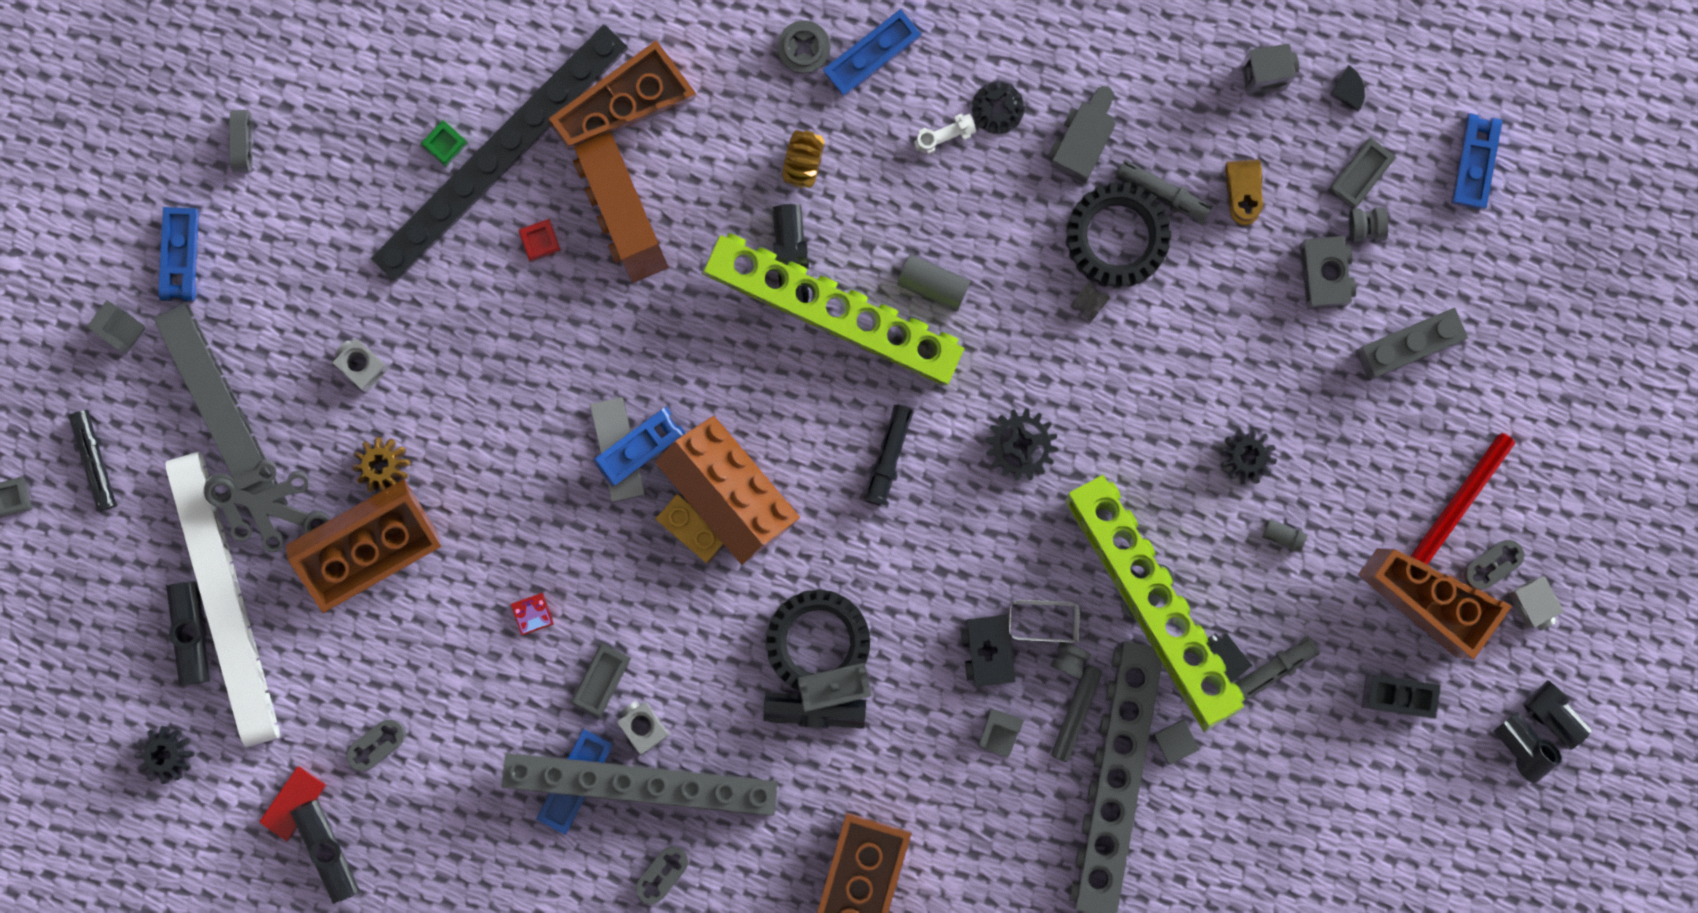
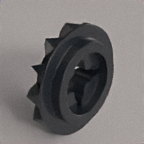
(1001, 122)

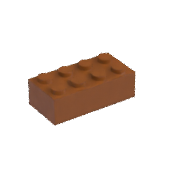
(727, 489)
(363, 546)
(864, 867)

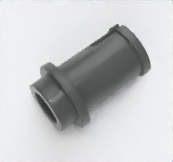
(1285, 535)

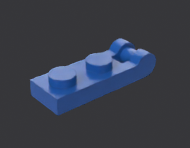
(1476, 162)
(178, 253)
(637, 447)

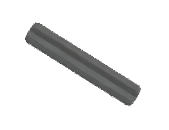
(1076, 713)

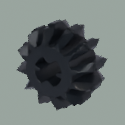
(1237, 449)
(157, 743)

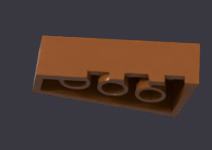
(620, 207)
(1438, 603)

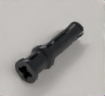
(883, 471)

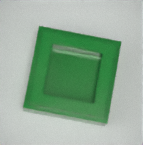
(444, 143)

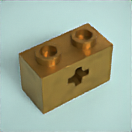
(690, 529)

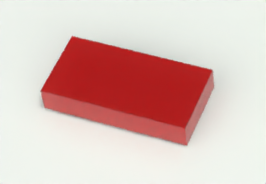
(299, 789)

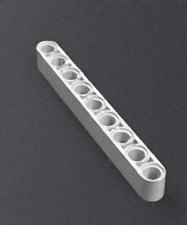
(221, 601)

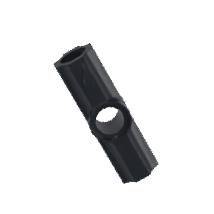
(790, 241)
(185, 610)
(790, 709)
(333, 871)

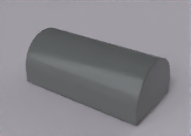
(933, 282)

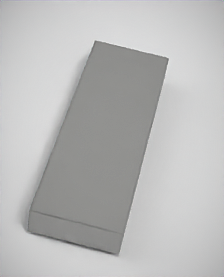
(611, 426)

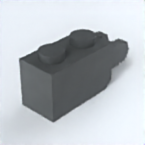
(1086, 137)

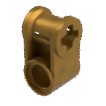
(1244, 185)

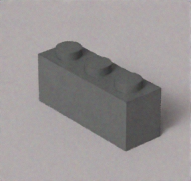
(1411, 344)

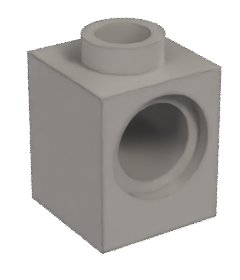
(370, 374)
(1536, 603)
(653, 737)

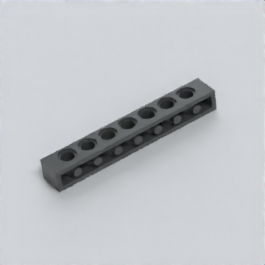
(639, 784)
(1107, 897)

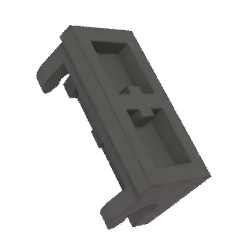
(834, 687)

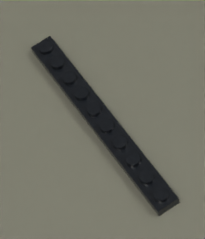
(498, 154)

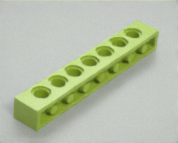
(937, 368)
(1206, 709)

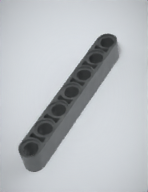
(212, 394)

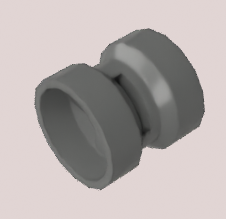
(1368, 224)

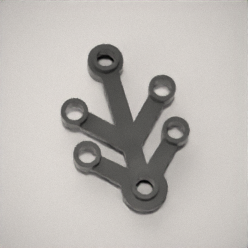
(260, 503)

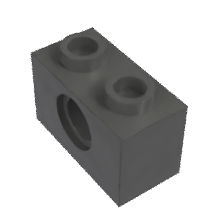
(1269, 69)
(1319, 291)

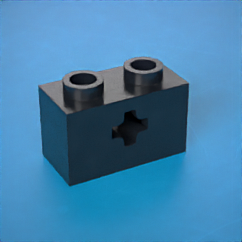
(1001, 667)
(1401, 696)

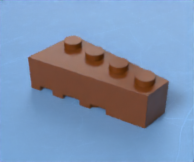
(628, 95)

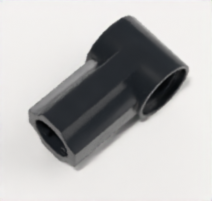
(1552, 710)
(1534, 755)

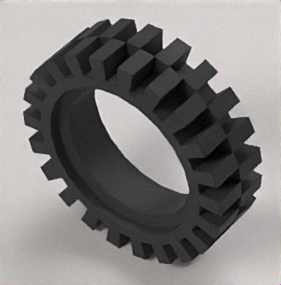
(1128, 197)
(811, 601)

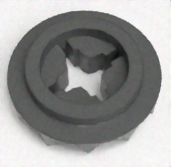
(804, 31)

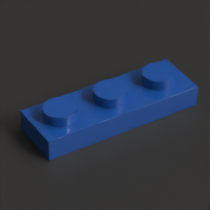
(872, 53)
(561, 809)

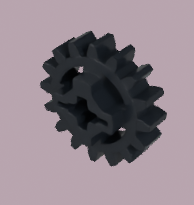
(1036, 441)

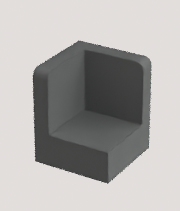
(116, 327)
(1000, 732)

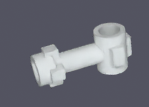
(928, 139)

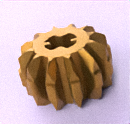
(803, 159)
(373, 457)

